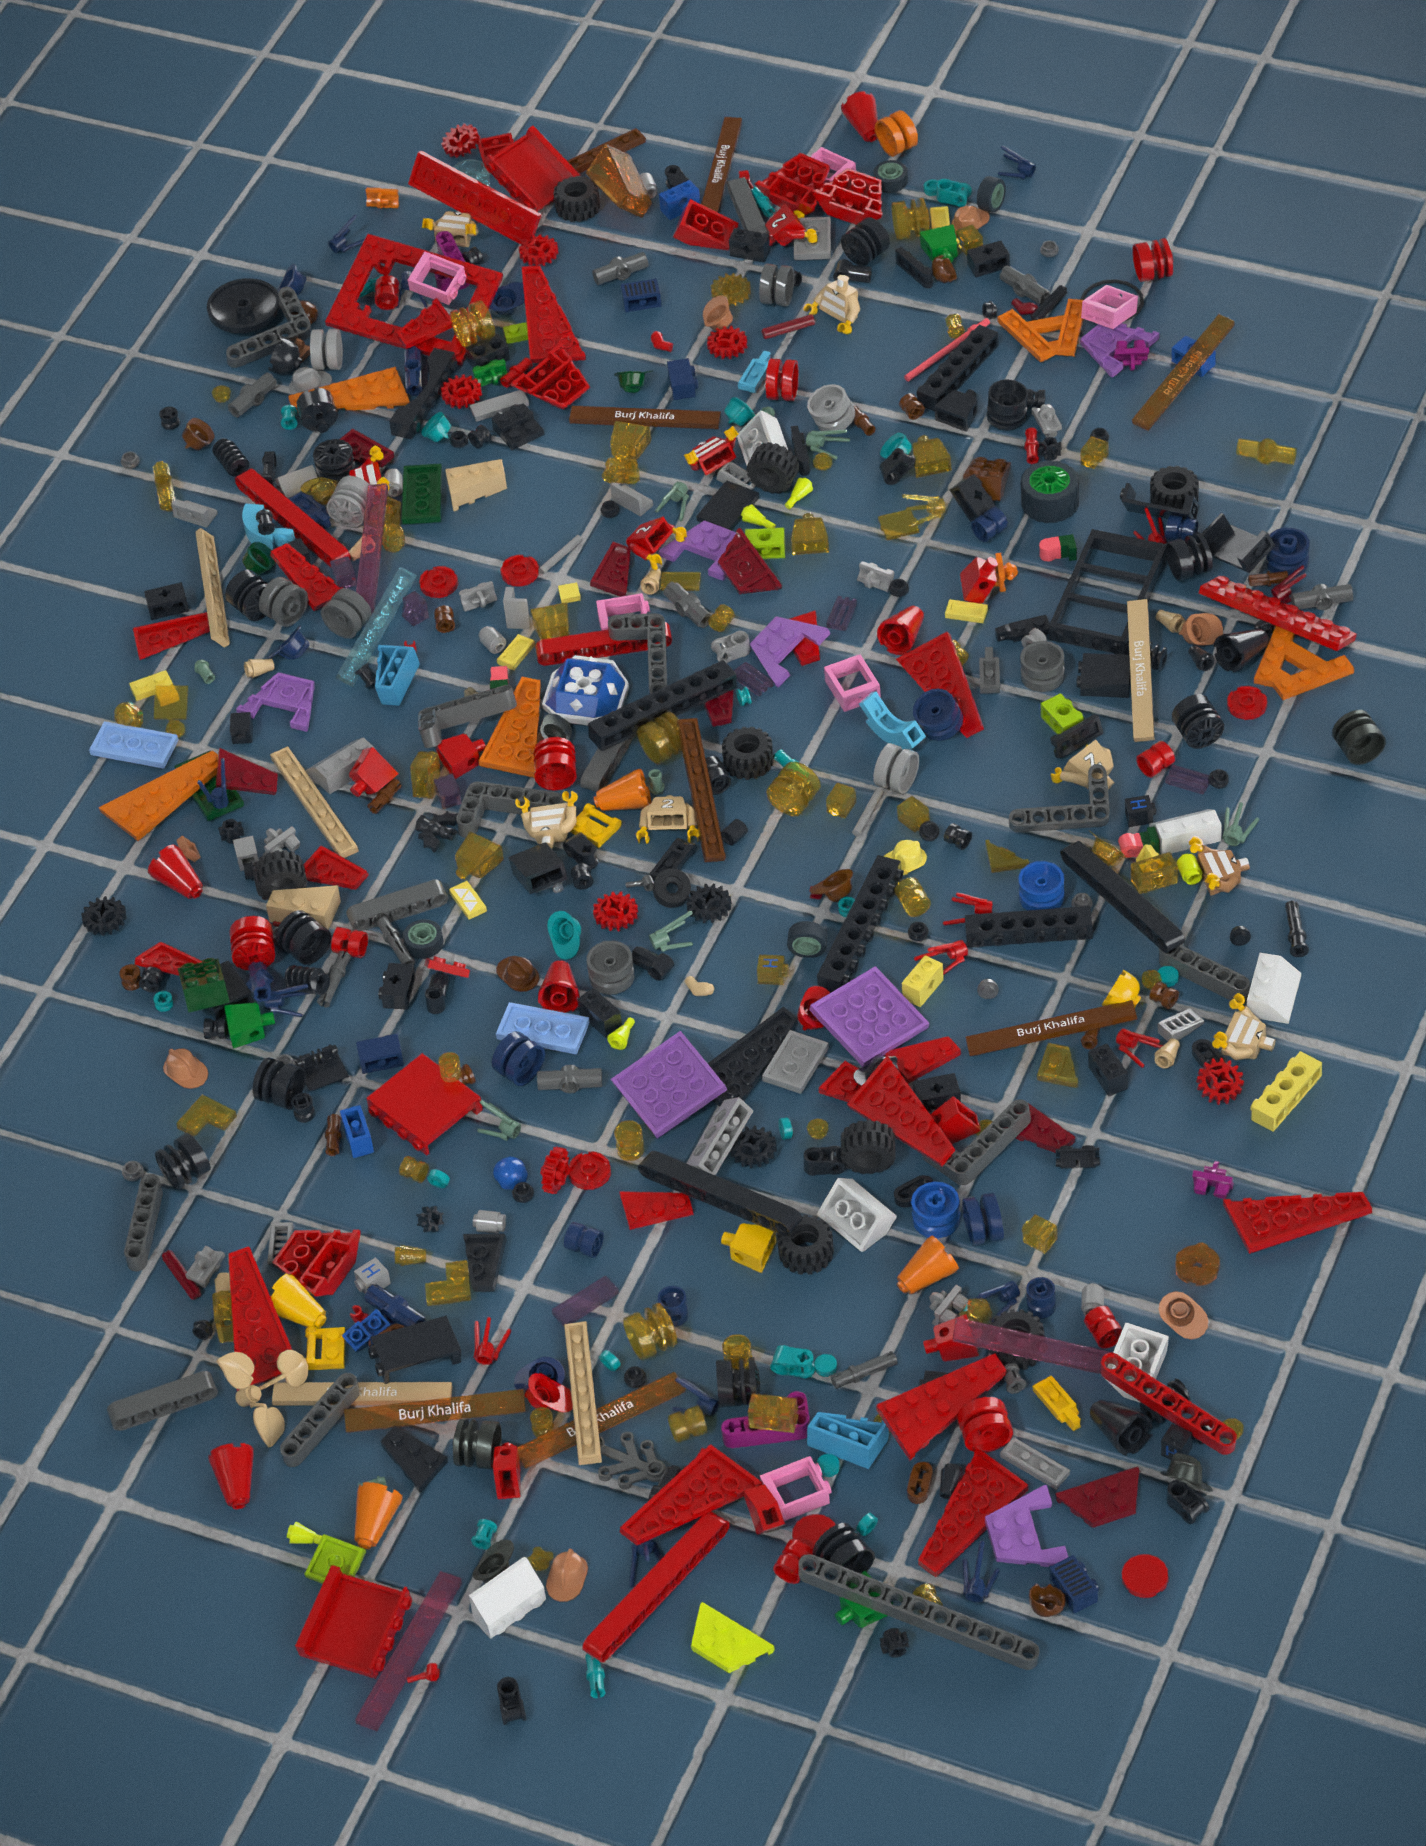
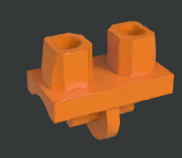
(382, 198)
(1008, 571)

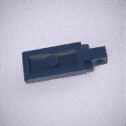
(312, 509)

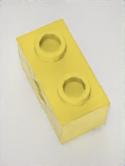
(922, 981)

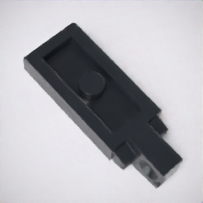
(1017, 630)

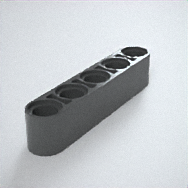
(745, 205)
(603, 766)
(397, 905)
(1206, 972)
(143, 1222)
(162, 1400)
(318, 1429)

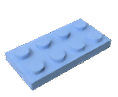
(134, 744)
(546, 1027)

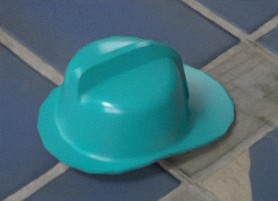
(738, 412)
(436, 427)
(895, 441)
(564, 934)

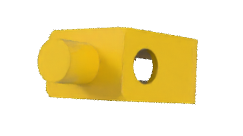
(750, 1245)

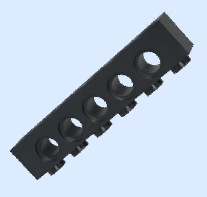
(958, 366)
(1028, 926)

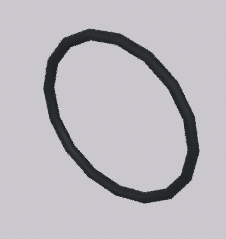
(1119, 282)

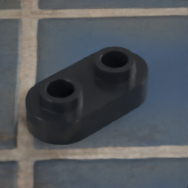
(1206, 1046)
(907, 1189)

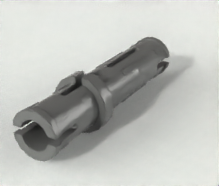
(395, 942)
(337, 972)
(857, 1372)

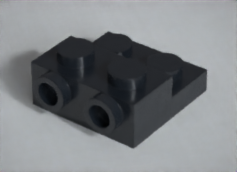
(516, 426)

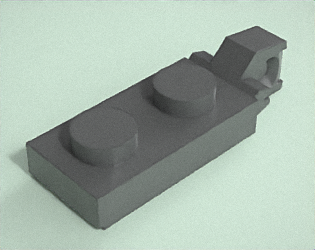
(989, 672)

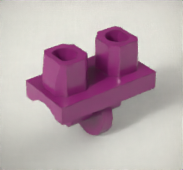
(1131, 356)
(1213, 1177)

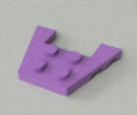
(1102, 342)
(705, 540)
(779, 640)
(284, 693)
(1014, 1533)

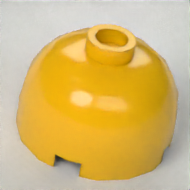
(1124, 989)

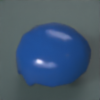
(510, 1172)

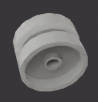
(326, 349)
(831, 408)
(896, 768)

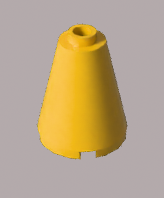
(296, 1303)

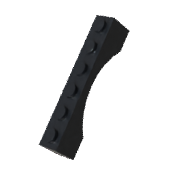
(408, 418)

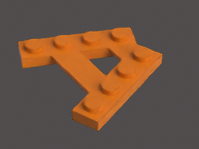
(1029, 332)
(1315, 670)

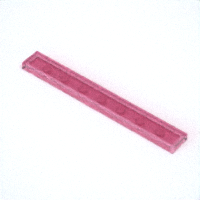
(372, 543)
(1028, 1345)
(408, 1651)

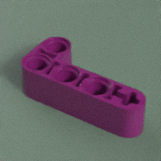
(447, 247)
(738, 1434)

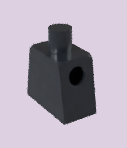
(957, 409)

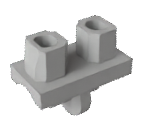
(1047, 420)
(875, 576)
(477, 596)
(278, 839)
(204, 1266)
(944, 1305)

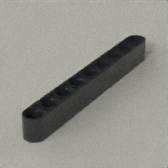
(1122, 897)
(720, 1193)

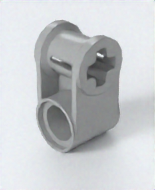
(733, 646)

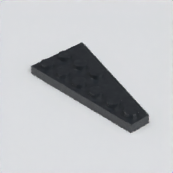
(749, 1057)

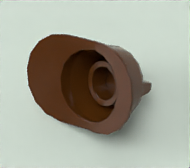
(197, 434)
(835, 886)
(518, 973)

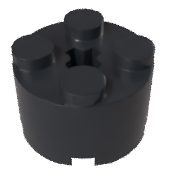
(317, 410)

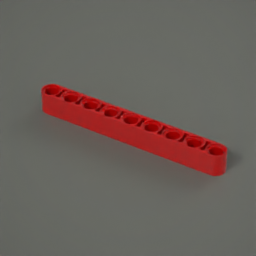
(291, 516)
(655, 1586)

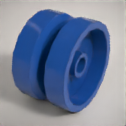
(1041, 886)
(935, 1210)

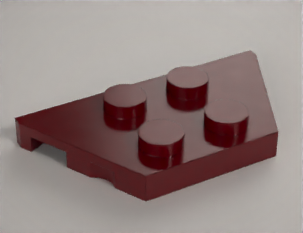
(746, 567)
(1103, 1498)

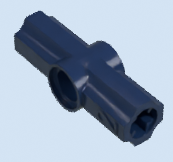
(413, 371)
(259, 981)
(392, 1307)

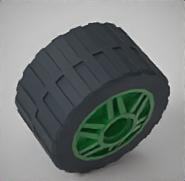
(1049, 491)

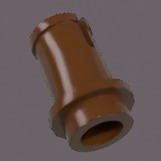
(1090, 1040)

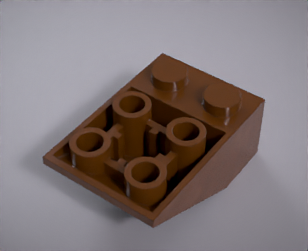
(991, 474)

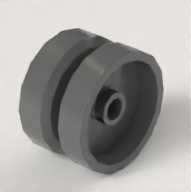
(776, 285)
(283, 601)
(346, 613)
(1042, 666)
(610, 967)

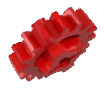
(460, 140)
(538, 250)
(727, 342)
(461, 391)
(615, 911)
(1216, 1072)
(555, 1170)

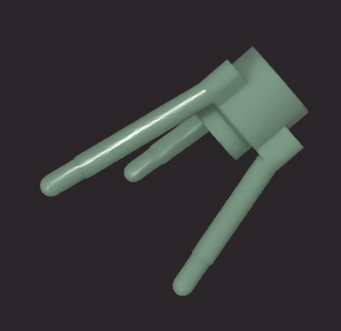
(816, 439)
(677, 493)
(1233, 835)
(660, 937)
(508, 1126)

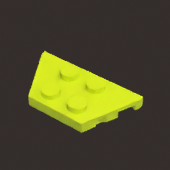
(726, 1641)

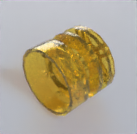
(910, 218)
(472, 323)
(660, 738)
(793, 788)
(654, 1329)

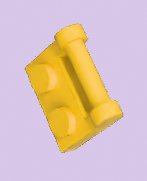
(592, 830)
(332, 1348)

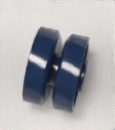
(1289, 552)
(938, 714)
(518, 1058)
(982, 1219)

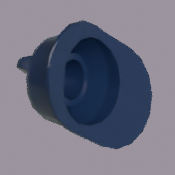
(293, 280)
(508, 298)
(292, 647)
(545, 1365)

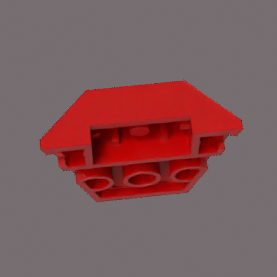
(795, 183)
(851, 196)
(554, 380)
(319, 1258)

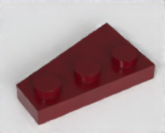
(720, 709)
(1045, 1132)

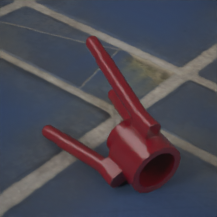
(1283, 590)

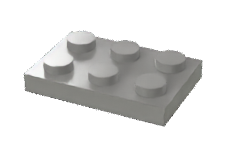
(822, 248)
(795, 1061)

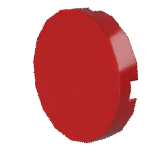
(519, 570)
(438, 582)
(1247, 703)
(589, 1170)
(811, 1528)
(1145, 1575)

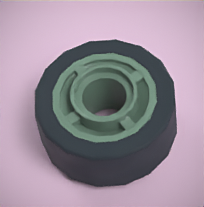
(892, 175)
(991, 194)
(423, 938)
(807, 939)

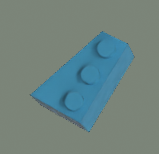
(395, 672)
(847, 1438)

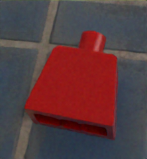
(978, 579)
(459, 754)
(370, 772)
(956, 1120)
(943, 1343)
(506, 1460)

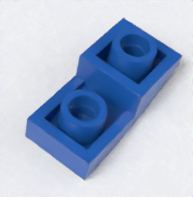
(360, 1333)

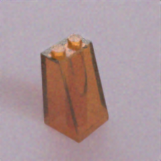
(619, 179)

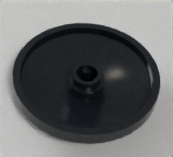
(243, 305)

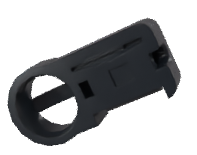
(269, 462)

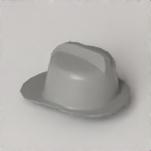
(307, 379)

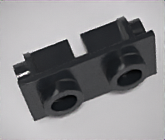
(1069, 1156)

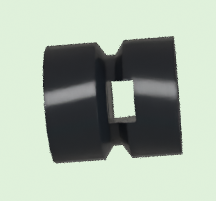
(718, 776)

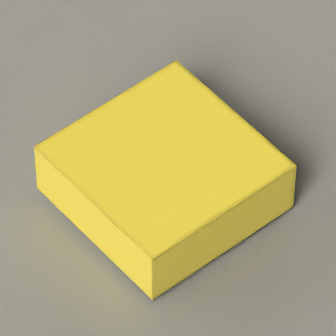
(569, 593)

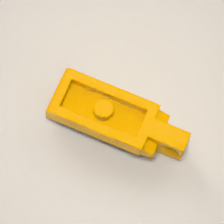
(1058, 1402)

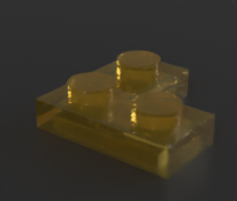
(203, 1112)
(452, 1290)

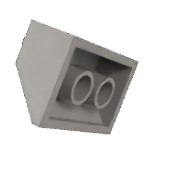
(335, 769)

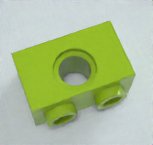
(768, 542)
(1060, 713)

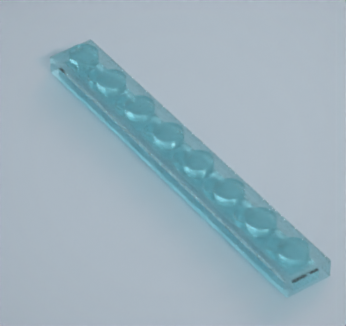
(376, 626)

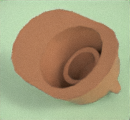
(970, 215)
(717, 313)
(1201, 629)
(185, 1068)
(1183, 1315)
(566, 1576)

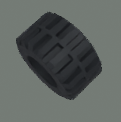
(576, 199)
(772, 468)
(1172, 485)
(747, 753)
(278, 872)
(868, 1147)
(811, 1257)
(1019, 1322)

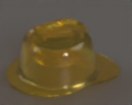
(320, 489)
(1106, 852)

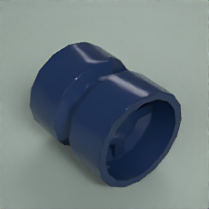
(989, 524)
(1179, 528)
(584, 1240)
(1041, 1297)
(675, 1304)

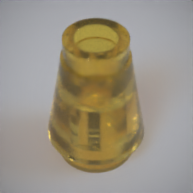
(409, 1255)

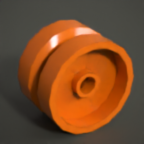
(896, 133)

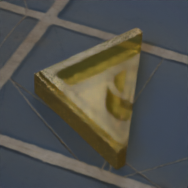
(1003, 859)

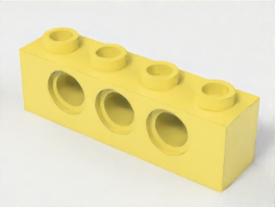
(1286, 1091)

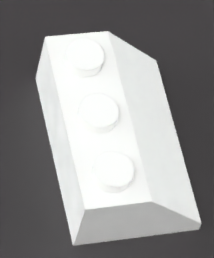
(760, 429)
(1178, 831)
(1273, 988)
(856, 1214)
(1143, 1349)
(507, 1598)

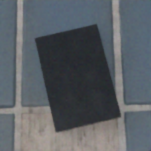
(727, 505)

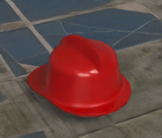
(804, 1015)
(548, 1394)

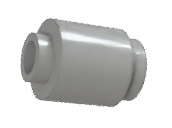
(649, 184)
(395, 482)
(492, 639)
(489, 1221)
(1092, 1297)

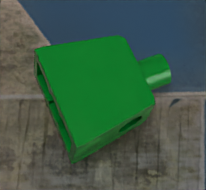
(939, 242)
(246, 1023)
(858, 1613)

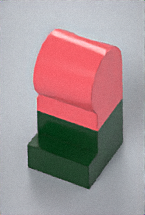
(1058, 548)
(499, 676)
(1132, 844)

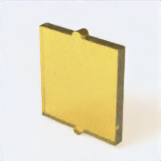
(898, 524)
(171, 702)

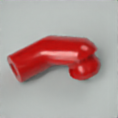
(659, 343)

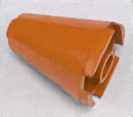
(624, 793)
(926, 1267)
(374, 1512)

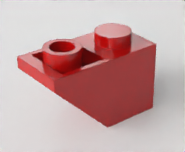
(763, 1509)

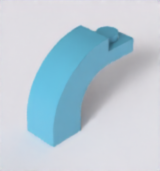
(276, 539)
(888, 726)

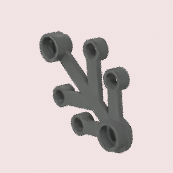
(631, 1462)

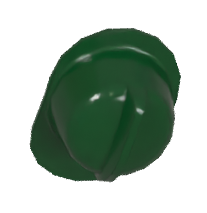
(631, 380)
(258, 558)

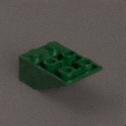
(203, 984)

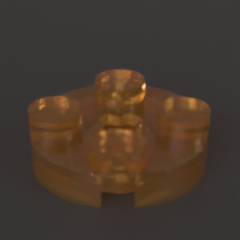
(1197, 1254)

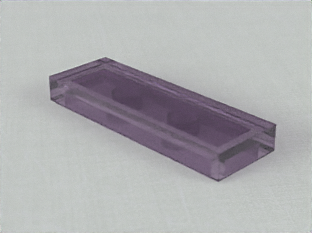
(585, 1301)

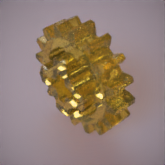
(732, 287)

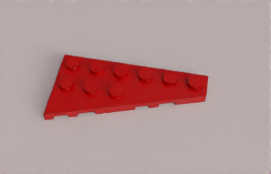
(892, 1101)
(1290, 1217)
(254, 1317)
(932, 1407)
(695, 1491)

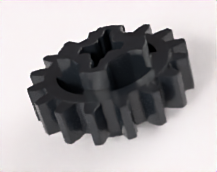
(709, 903)
(104, 916)
(754, 1147)

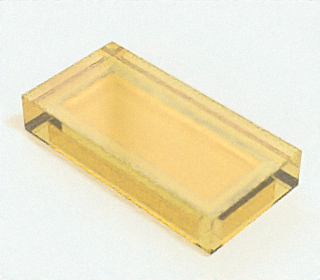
(688, 580)

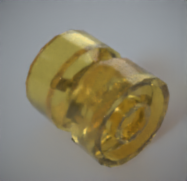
(912, 897)
(629, 1140)
(737, 1347)
(685, 1424)

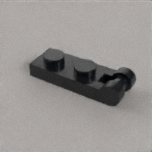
(914, 268)
(800, 450)
(1077, 736)
(674, 857)

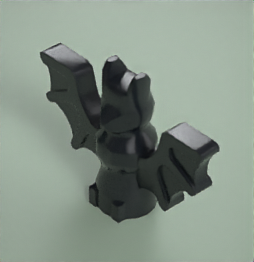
(435, 827)

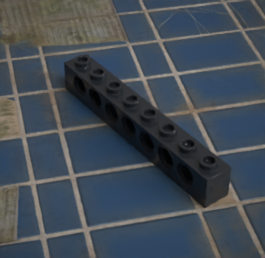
(674, 698)
(860, 923)

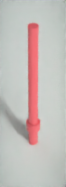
(943, 352)

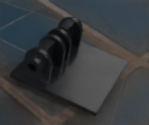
(322, 1068)

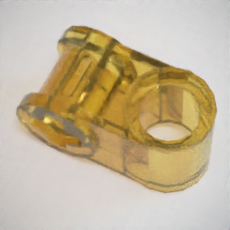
(622, 471)

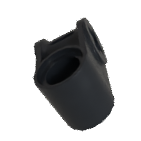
(674, 176)
(895, 466)
(581, 850)
(822, 1161)
(1188, 1503)
(510, 1703)

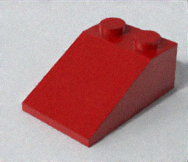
(704, 227)

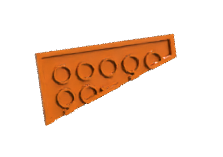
(366, 391)
(516, 733)
(152, 802)

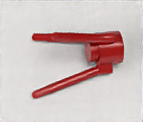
(1155, 536)
(981, 906)
(955, 950)
(1129, 1039)
(484, 1352)

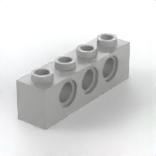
(720, 1135)

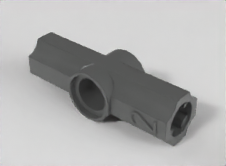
(620, 268)
(1024, 285)
(252, 395)
(1322, 596)
(687, 604)
(569, 1079)

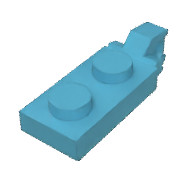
(754, 373)

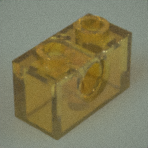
(1154, 873)
(773, 1413)

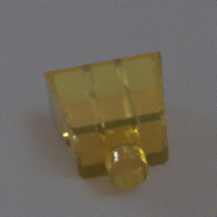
(629, 440)
(930, 457)
(809, 536)
(551, 621)
(425, 767)
(477, 856)
(222, 1311)

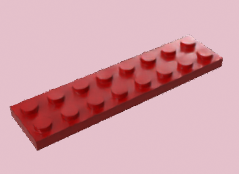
(473, 198)
(1278, 613)

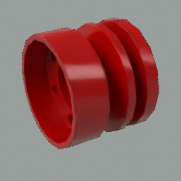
(1156, 259)
(554, 763)
(252, 941)

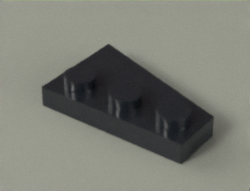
(484, 1259)
(414, 1457)

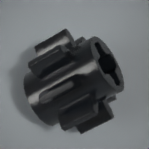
(1050, 448)
(231, 830)
(427, 1214)
(894, 1642)

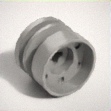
(348, 501)

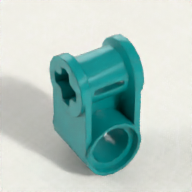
(951, 192)
(791, 1361)

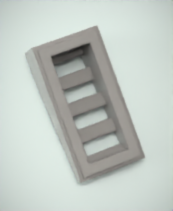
(731, 470)
(1165, 1026)
(278, 1227)

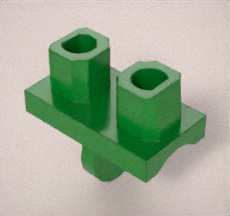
(490, 373)

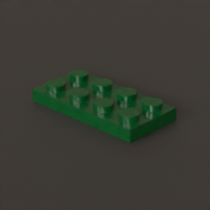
(422, 494)
(207, 808)

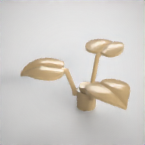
(238, 1371)

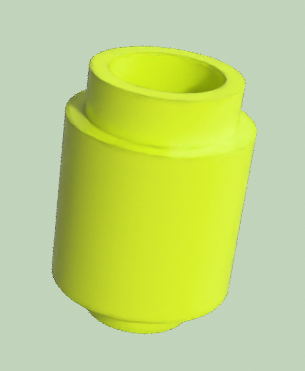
(1189, 869)

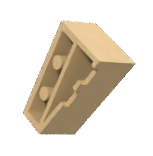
(475, 481)
(316, 901)

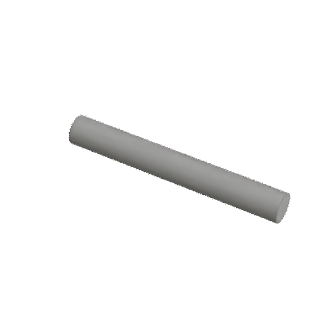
(560, 554)
(867, 812)

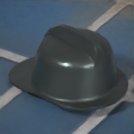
(554, 726)
(1186, 1470)
(494, 1561)

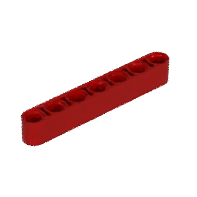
(593, 644)
(1172, 1413)

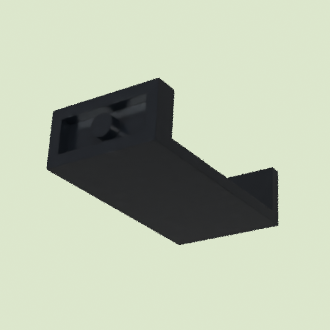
(1190, 507)
(1236, 545)
(414, 1346)

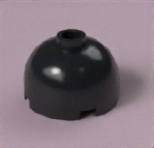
(285, 357)

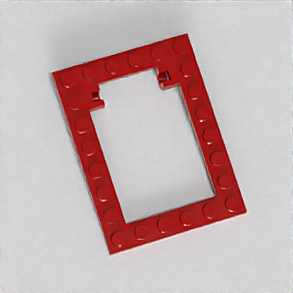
(376, 250)

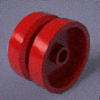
(782, 379)
(985, 1424)

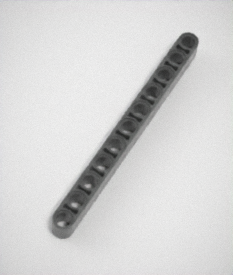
(924, 1621)

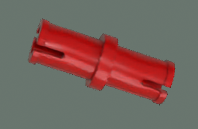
(516, 371)
(1031, 446)

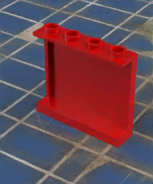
(530, 169)
(421, 1103)
(353, 1623)

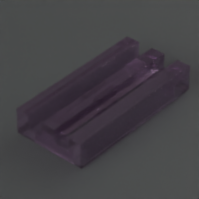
(844, 602)
(749, 680)
(1189, 777)

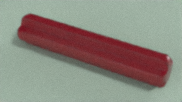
(788, 326)
(180, 1274)

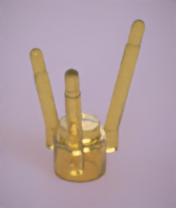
(935, 506)

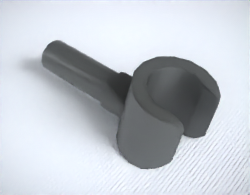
(647, 882)

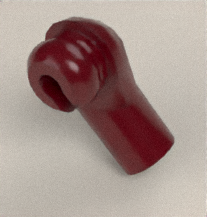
(1024, 308)

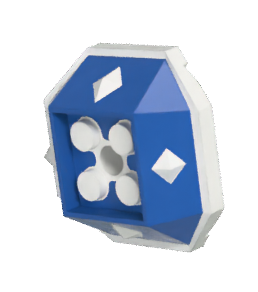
(585, 689)

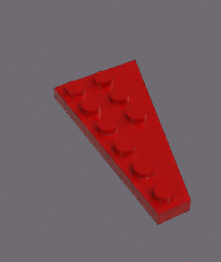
(545, 318)
(938, 667)
(979, 1493)

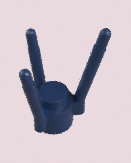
(1025, 167)
(339, 242)
(404, 285)
(219, 795)
(278, 996)
(1006, 1292)
(706, 1403)
(643, 1549)
(975, 1588)

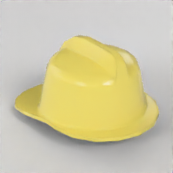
(909, 854)

